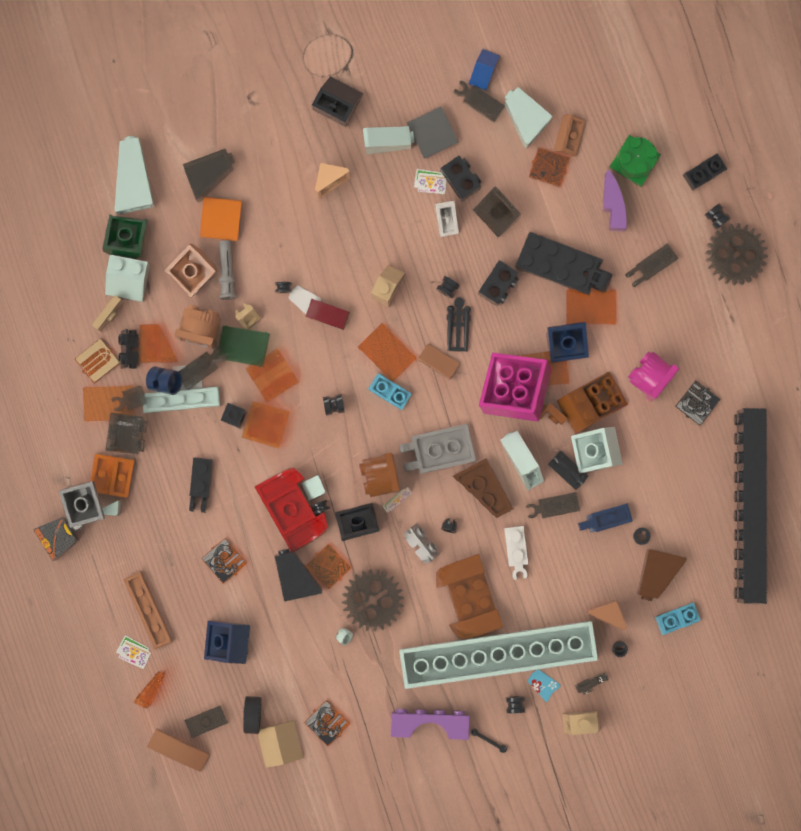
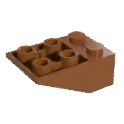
(592, 402)

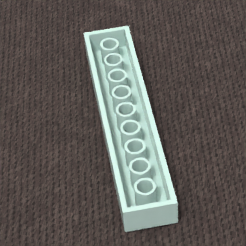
(498, 654)

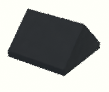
(357, 522)

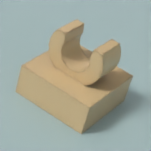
(247, 316)

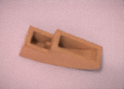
(178, 750)

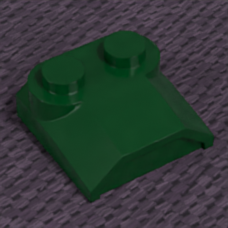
(124, 237)

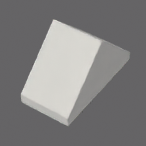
(446, 218)

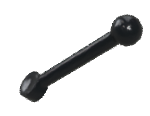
(502, 748)

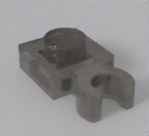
(132, 399)
(586, 685)

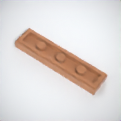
(148, 610)

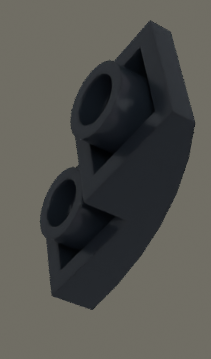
(705, 172)

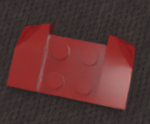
(290, 509)

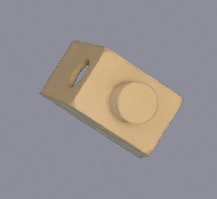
(581, 722)

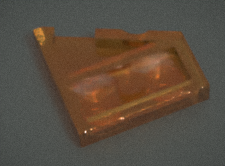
(154, 345)

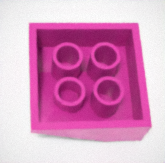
(515, 387)

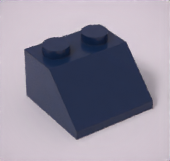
(227, 642)

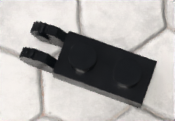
(200, 482)

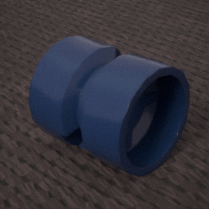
(164, 380)

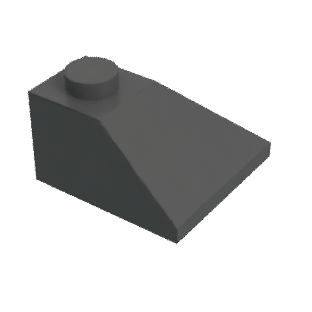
(81, 504)

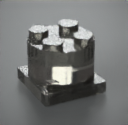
(126, 434)

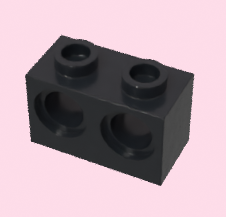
(457, 180)
(494, 281)

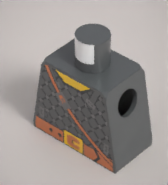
(57, 537)

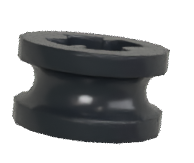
(283, 287)
(320, 507)
(647, 534)

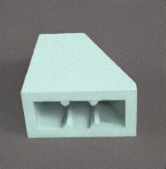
(526, 115)
(387, 139)
(522, 460)

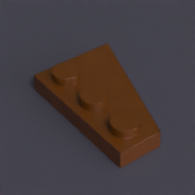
(485, 487)

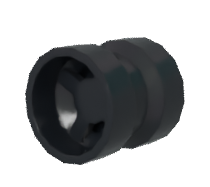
(717, 216)
(329, 404)

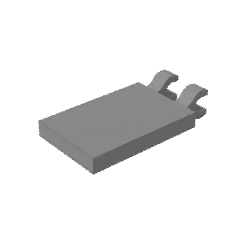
(440, 449)

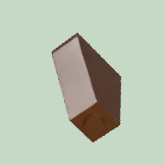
(657, 573)

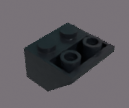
(337, 101)

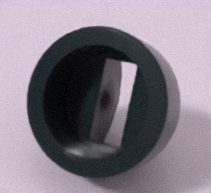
(448, 526)
(619, 652)

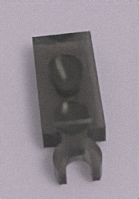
(480, 101)
(201, 367)
(555, 506)

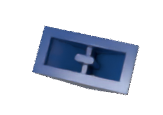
(484, 69)

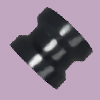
(448, 287)
(515, 704)

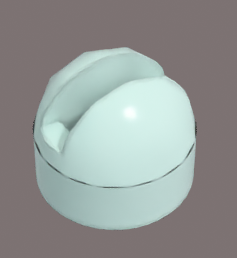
(344, 636)

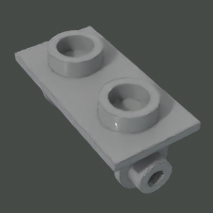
(417, 536)

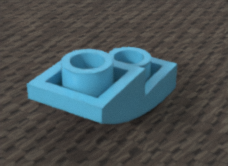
(389, 391)
(677, 618)

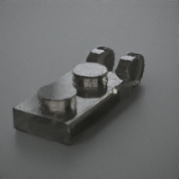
(653, 264)

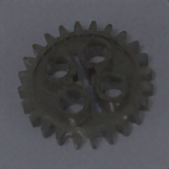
(723, 265)
(383, 614)

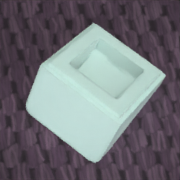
(313, 487)
(113, 509)

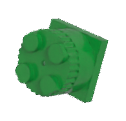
(635, 159)

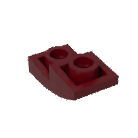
(327, 314)

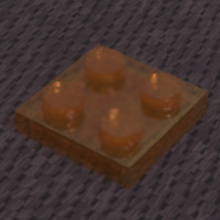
(265, 424)

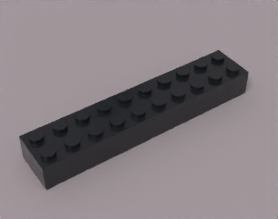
(751, 506)

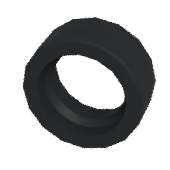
(252, 715)

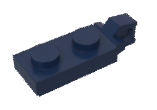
(607, 518)

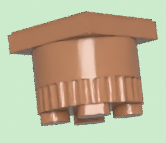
(199, 327)

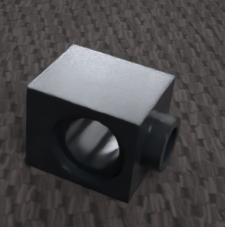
(233, 415)

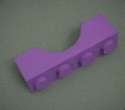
(455, 725)

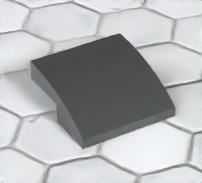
(432, 132)

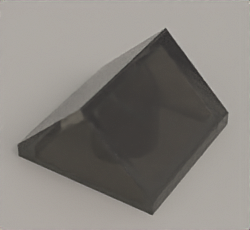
(497, 212)

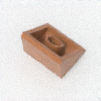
(609, 613)

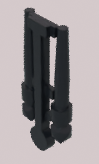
(459, 302)

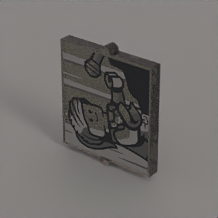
(697, 402)

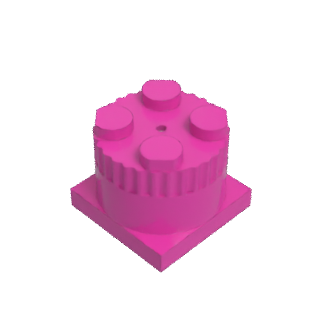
(652, 375)

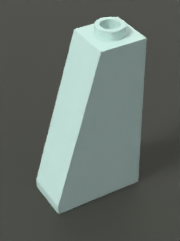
(133, 182)

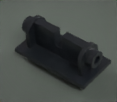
(128, 341)
(567, 470)

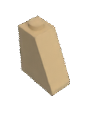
(387, 285)

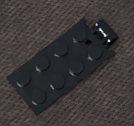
(562, 265)

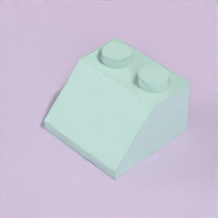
(126, 278)
(596, 450)

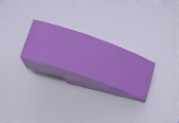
(614, 203)

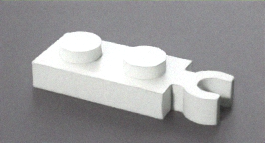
(516, 549)

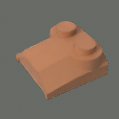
(192, 269)

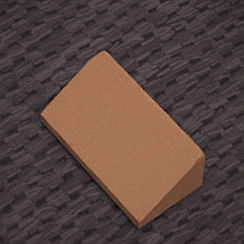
(569, 135)
(438, 361)

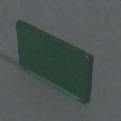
(244, 345)

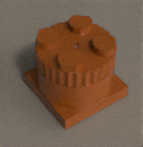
(380, 475)

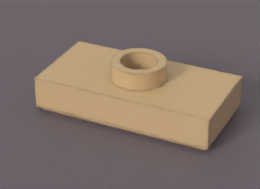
(108, 314)

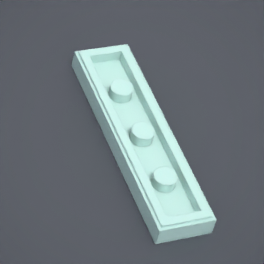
(182, 400)

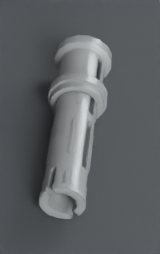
(226, 280)

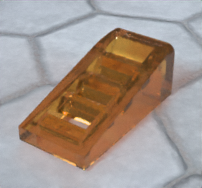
(147, 695)

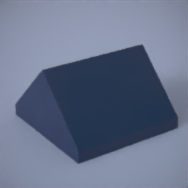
(567, 342)

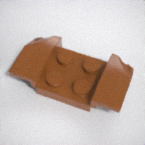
(469, 597)

